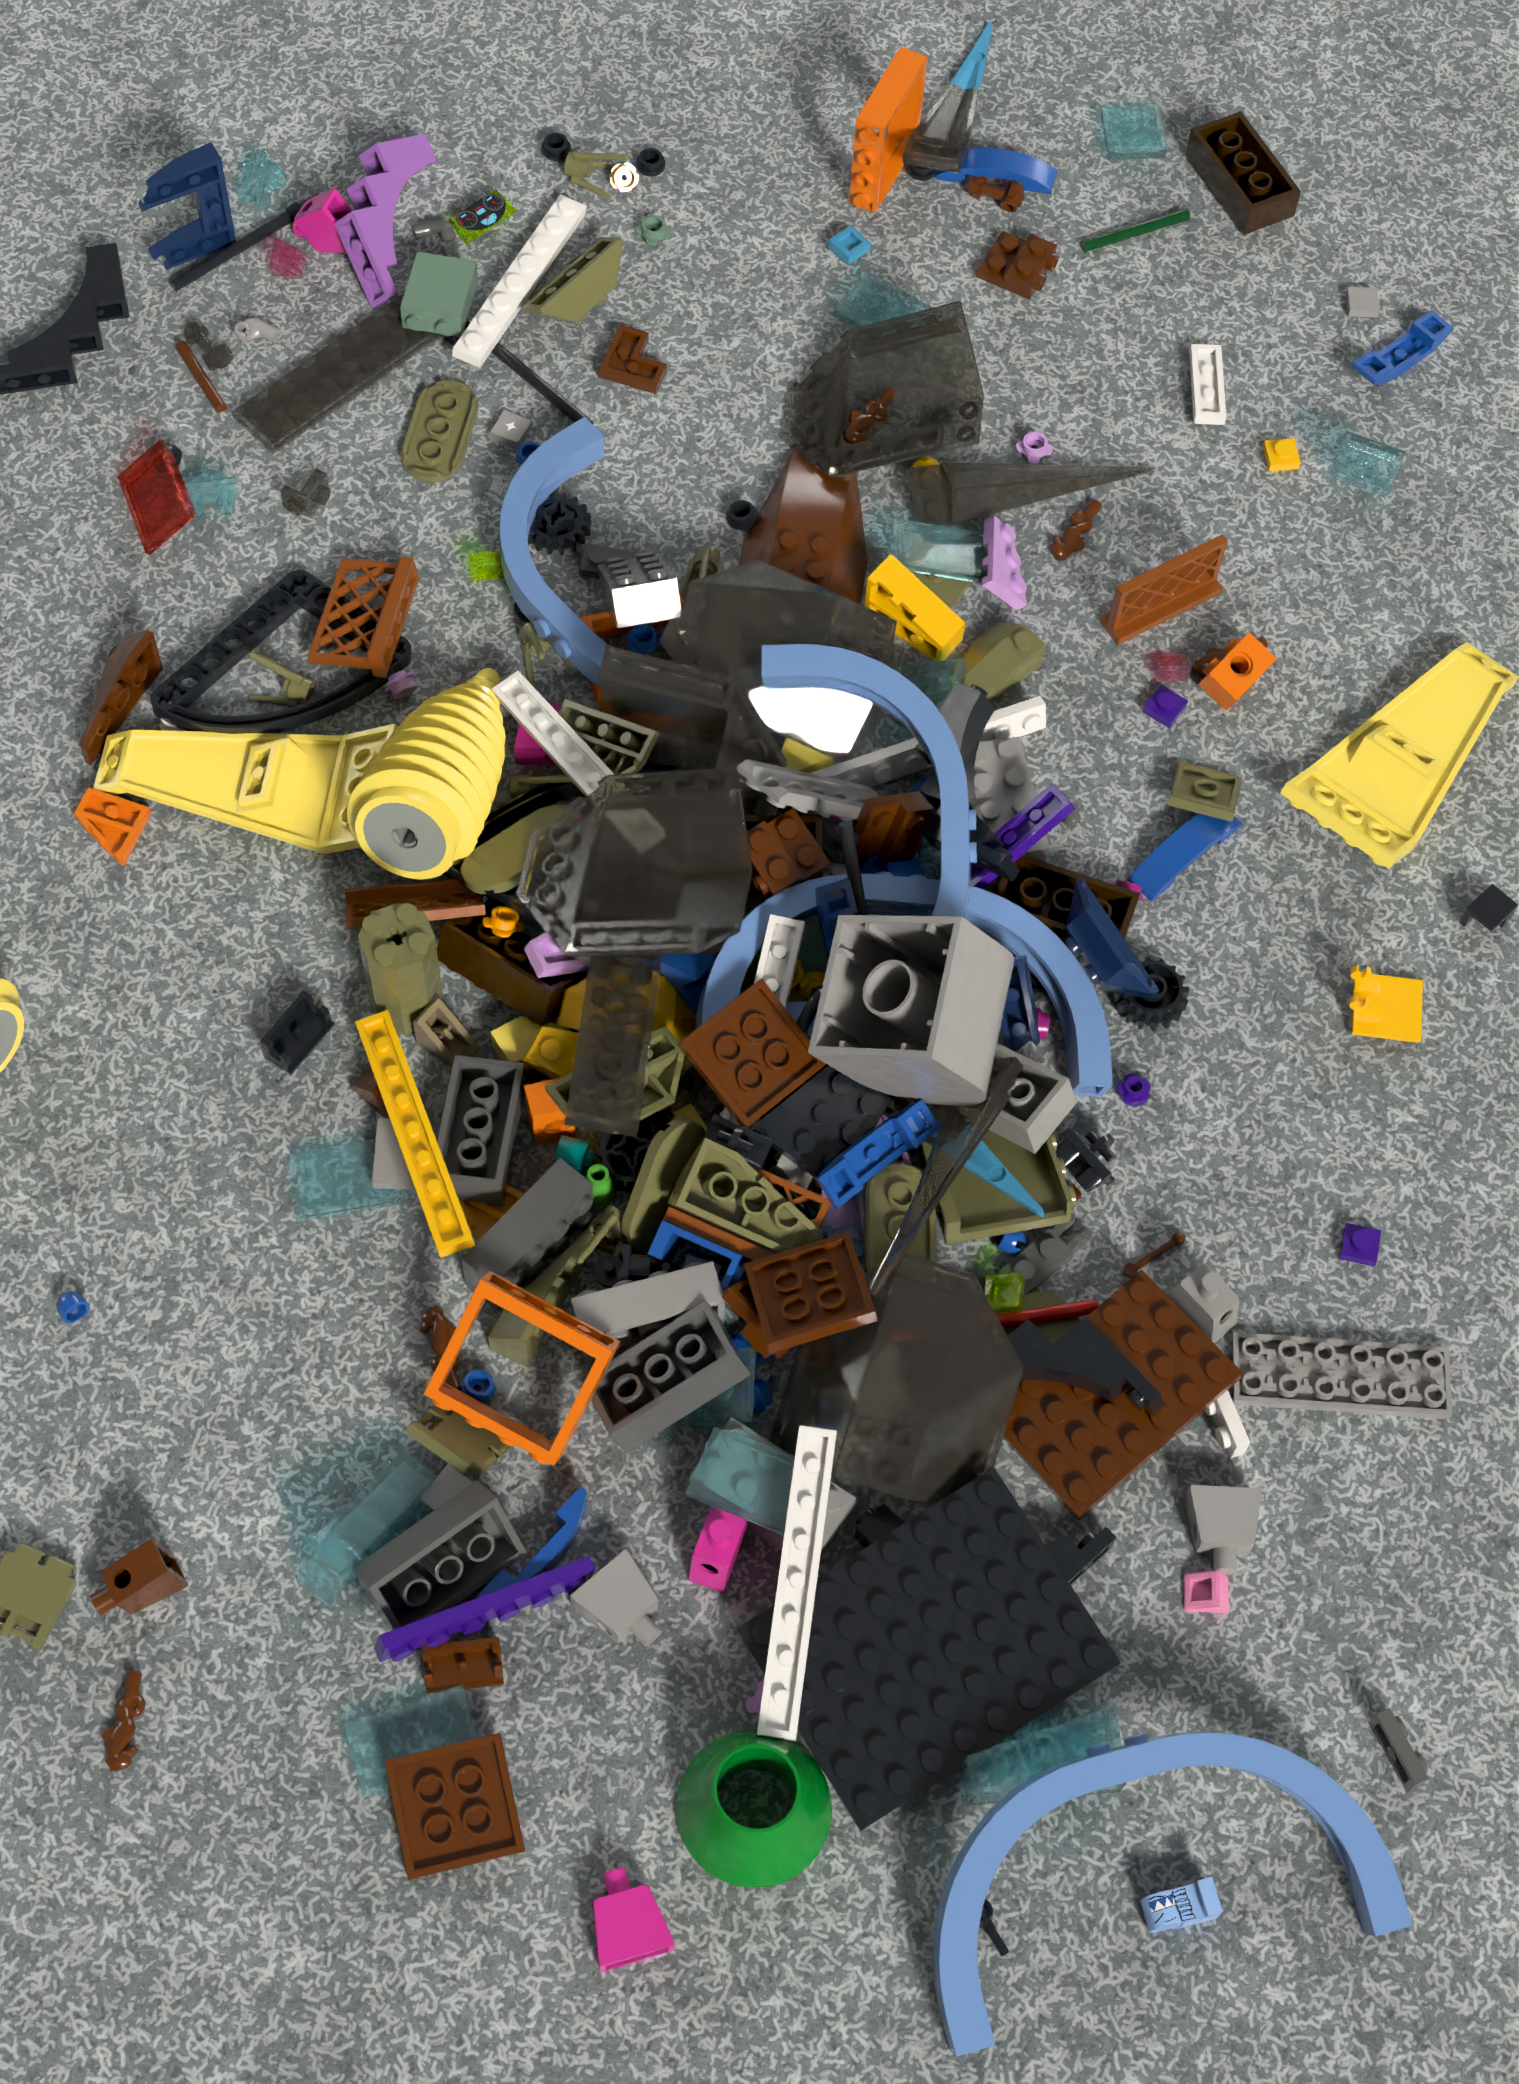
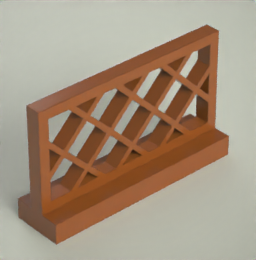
(1165, 591)
(388, 626)
(436, 897)
(735, 1242)

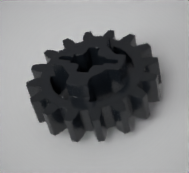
(560, 525)

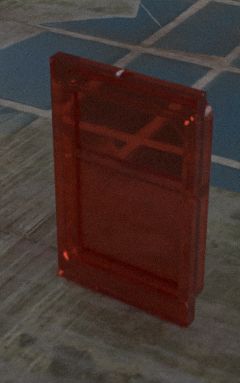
(156, 496)

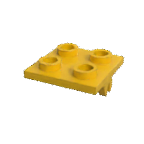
(1386, 1006)

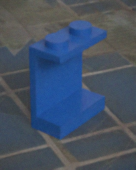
(670, 1237)

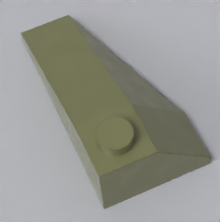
(1002, 658)
(734, 1196)
(519, 1338)

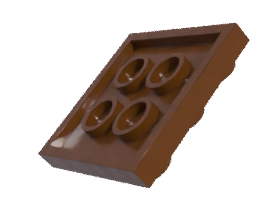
(751, 1053)
(810, 1292)
(454, 1806)

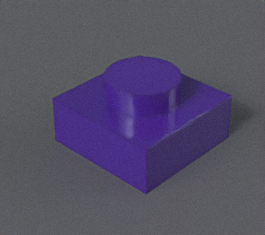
(1165, 706)
(1360, 1244)

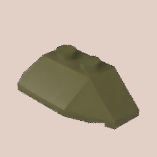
(579, 284)
(615, 741)
(661, 1078)

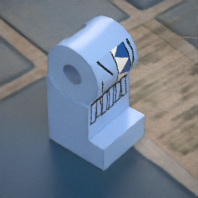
(1182, 1906)

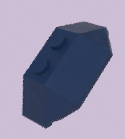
(1104, 948)

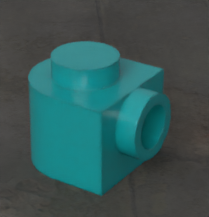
(575, 1153)

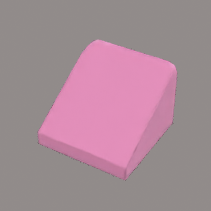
(1206, 1592)

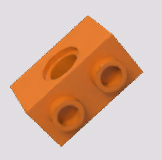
(1251, 660)
(544, 1116)

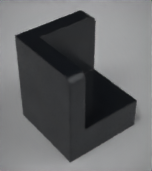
(1490, 909)

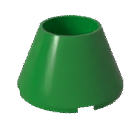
(747, 1854)

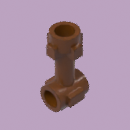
(1010, 198)

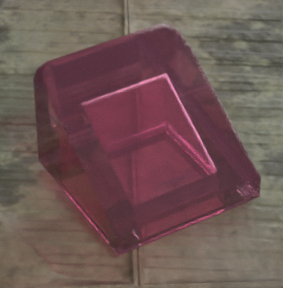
(287, 260)
(1170, 667)

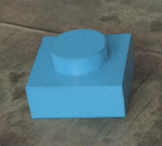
(849, 245)

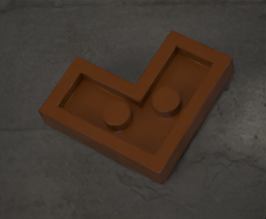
(627, 365)

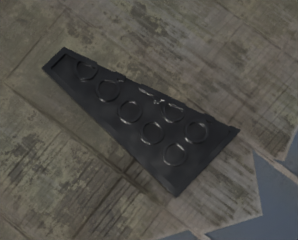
(822, 1119)

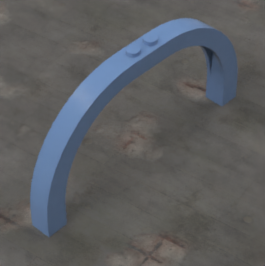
(532, 484)
(856, 674)
(1007, 923)
(955, 1943)

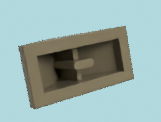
(442, 1033)

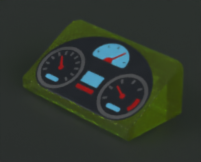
(482, 216)

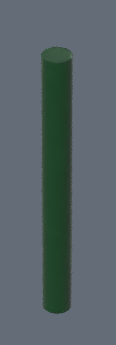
(1135, 230)

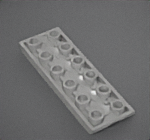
(806, 790)
(1342, 1375)

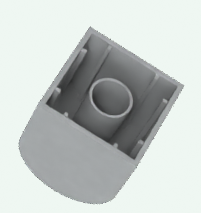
(913, 1006)

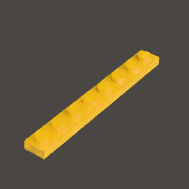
(415, 1134)

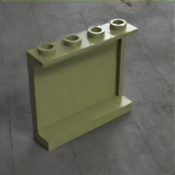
(979, 1210)

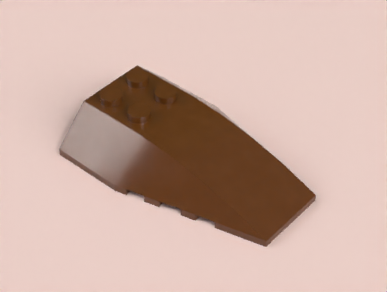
(812, 529)

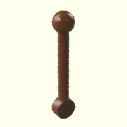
(1132, 1269)

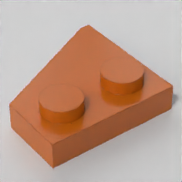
(112, 822)

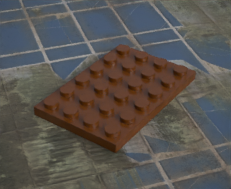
(1092, 1446)

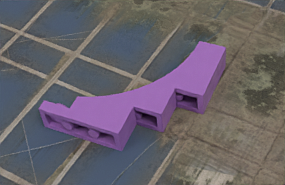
(369, 228)

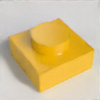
(1281, 454)

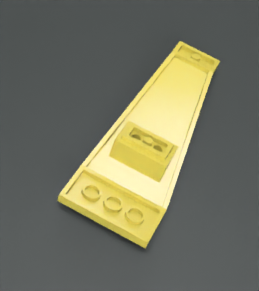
(1399, 764)
(254, 781)

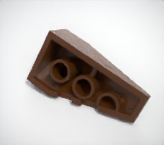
(124, 681)

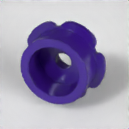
(1130, 1097)

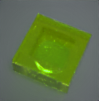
(485, 565)
(1005, 1291)

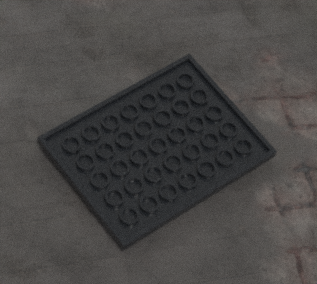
(936, 1648)

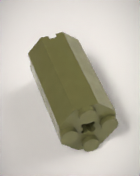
(400, 963)

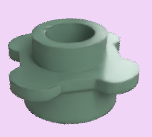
(653, 229)

